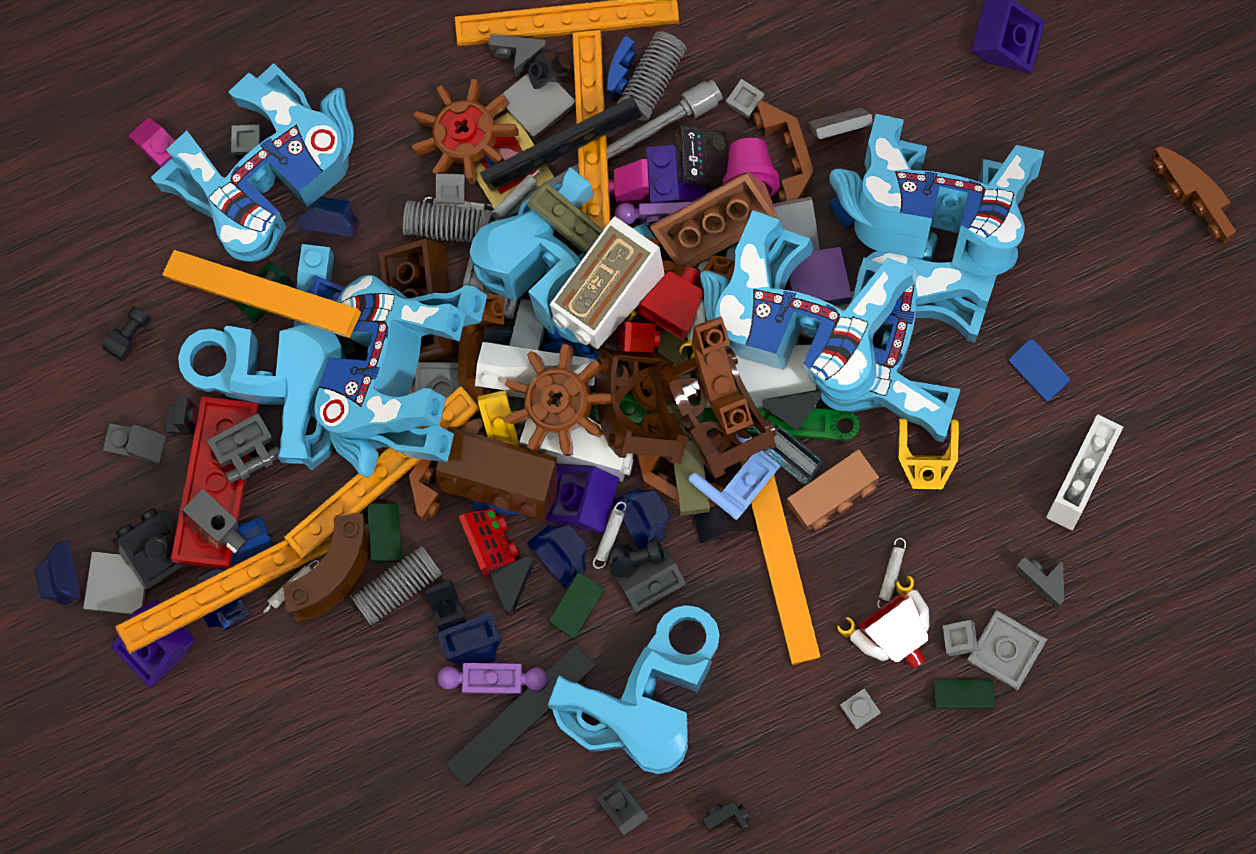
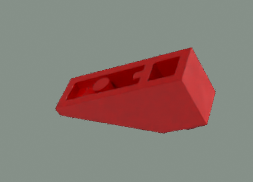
(637, 337)

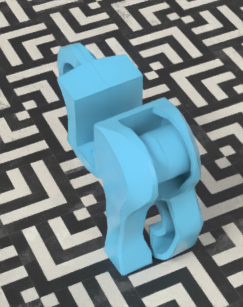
(521, 248)
(299, 372)
(640, 726)

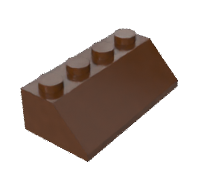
(415, 272)
(499, 474)

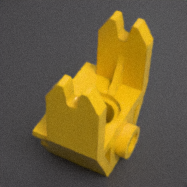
(916, 464)

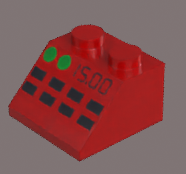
(488, 540)

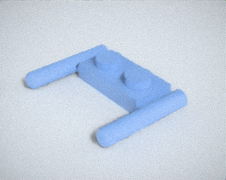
(743, 486)

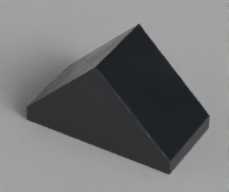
(793, 407)
(720, 525)
(511, 581)

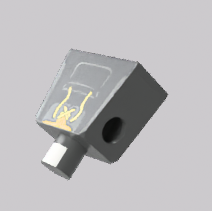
(204, 513)

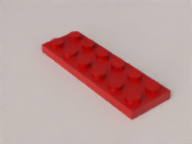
(205, 473)

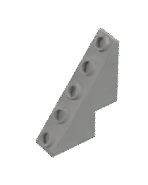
(526, 334)

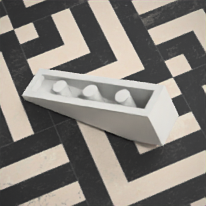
(505, 362)
(1084, 472)

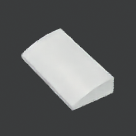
(769, 382)

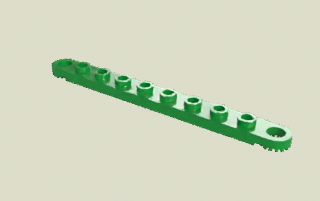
(818, 425)

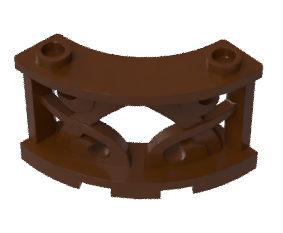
(623, 435)
(712, 450)
(336, 573)

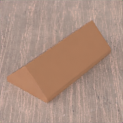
(713, 220)

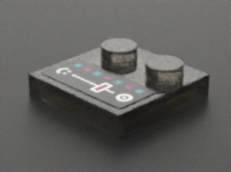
(700, 156)

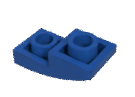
(618, 74)

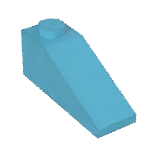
(313, 262)

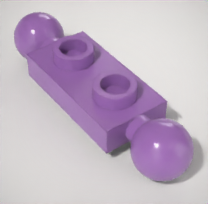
(648, 212)
(492, 678)

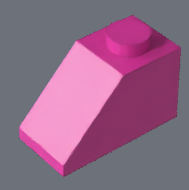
(152, 141)
(631, 183)

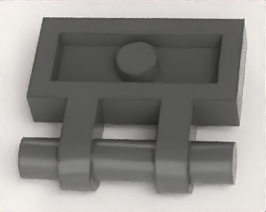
(240, 441)

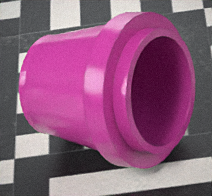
(752, 156)

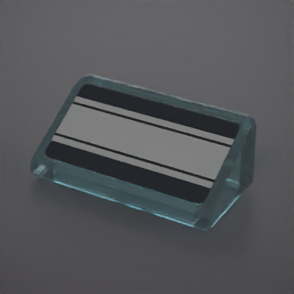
(794, 456)

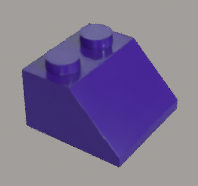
(1008, 35)
(664, 180)
(583, 497)
(157, 657)

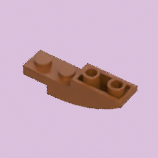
(1190, 182)

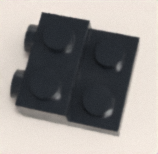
(149, 546)

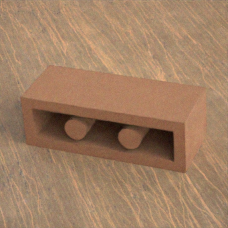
(833, 491)

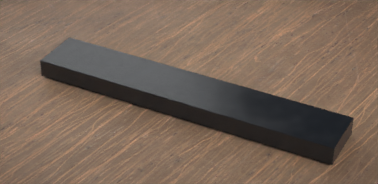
(561, 144)
(516, 719)

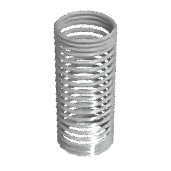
(658, 71)
(415, 212)
(386, 591)

